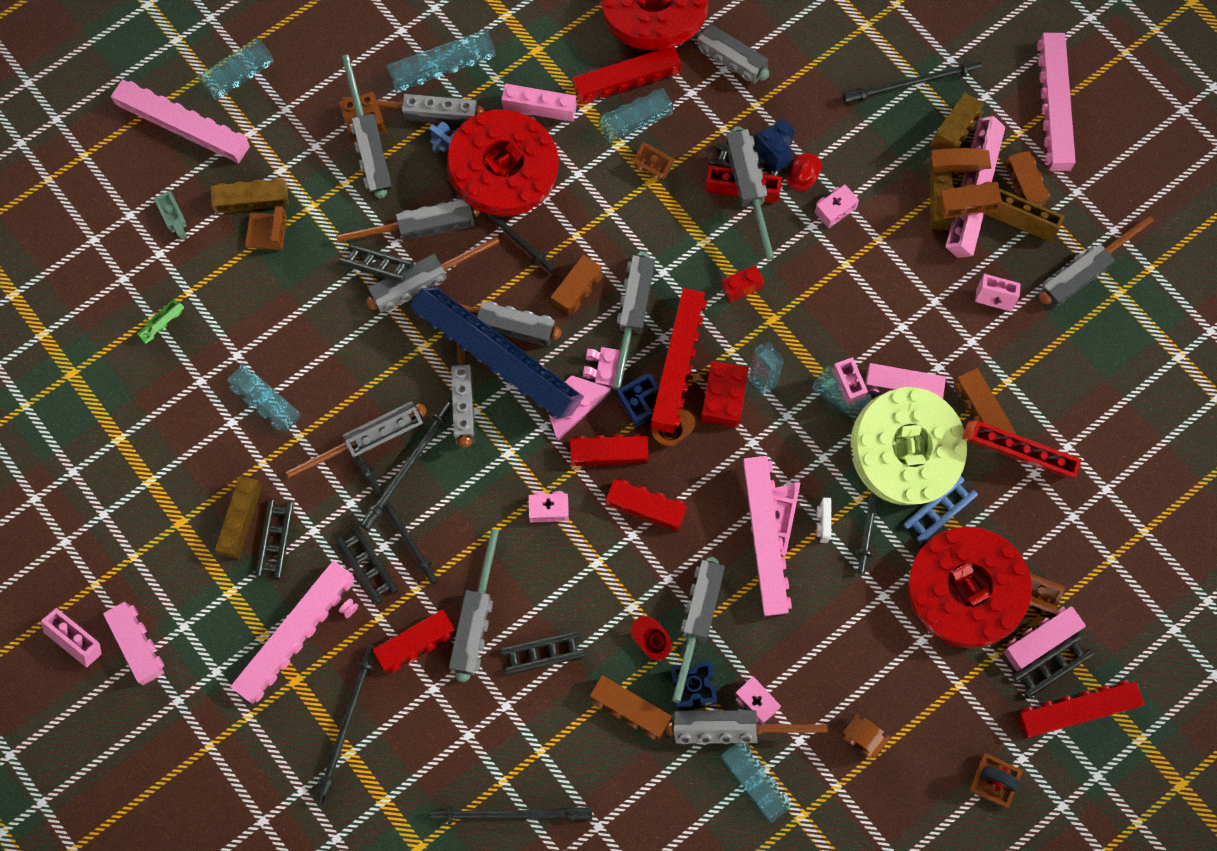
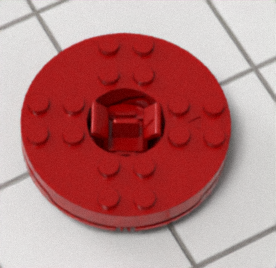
(654, 22)
(502, 162)
(969, 587)

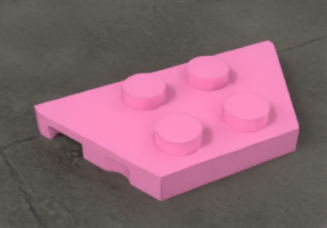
(592, 393)
(786, 501)

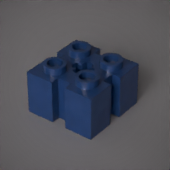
(701, 675)

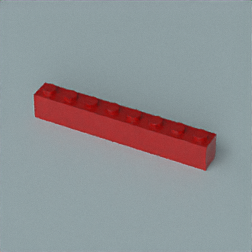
(677, 362)

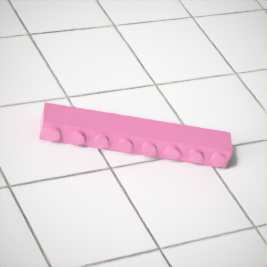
(1057, 102)
(180, 121)
(966, 228)
(765, 536)
(292, 632)

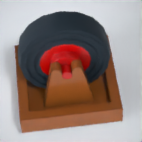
(995, 780)

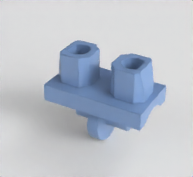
(440, 139)

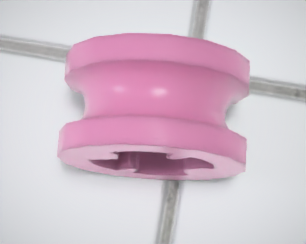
(348, 608)

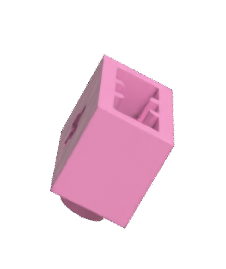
(843, 201)
(997, 292)
(849, 381)
(558, 511)
(755, 690)

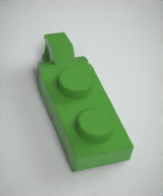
(160, 320)

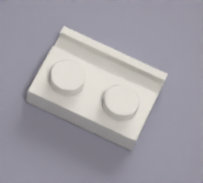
(824, 514)

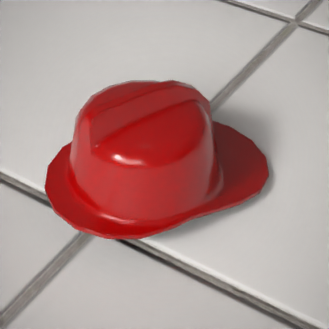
(804, 171)
(651, 637)

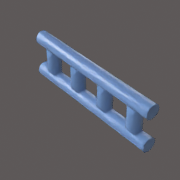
(939, 521)

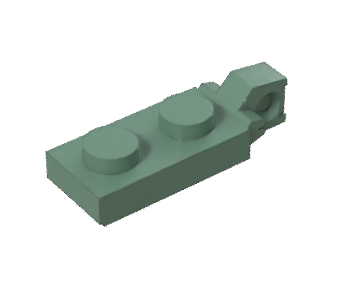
(171, 213)

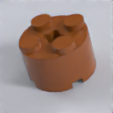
(866, 736)

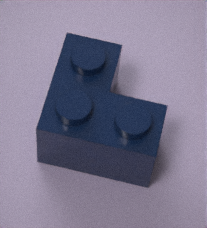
(774, 145)
(634, 399)

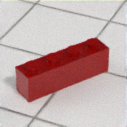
(722, 181)
(609, 450)
(646, 505)
(414, 641)

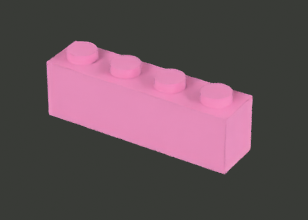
(539, 102)
(885, 378)
(1044, 638)
(134, 643)

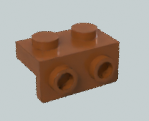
(653, 160)
(1045, 594)

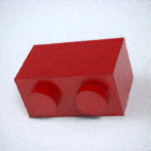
(742, 284)

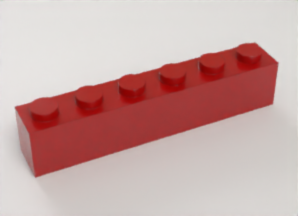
(626, 75)
(1021, 449)
(1080, 709)

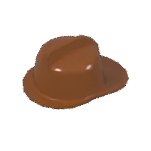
(686, 426)

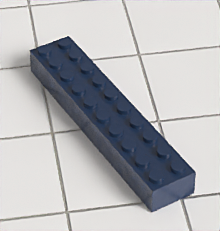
(496, 352)

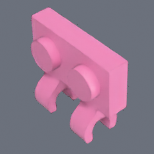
(607, 366)

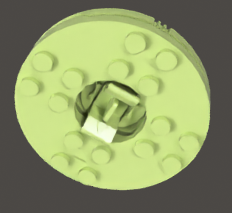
(908, 446)

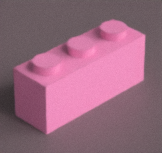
(71, 637)

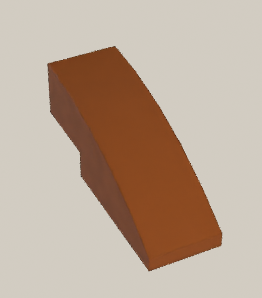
(960, 160)

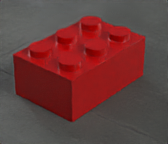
(725, 394)

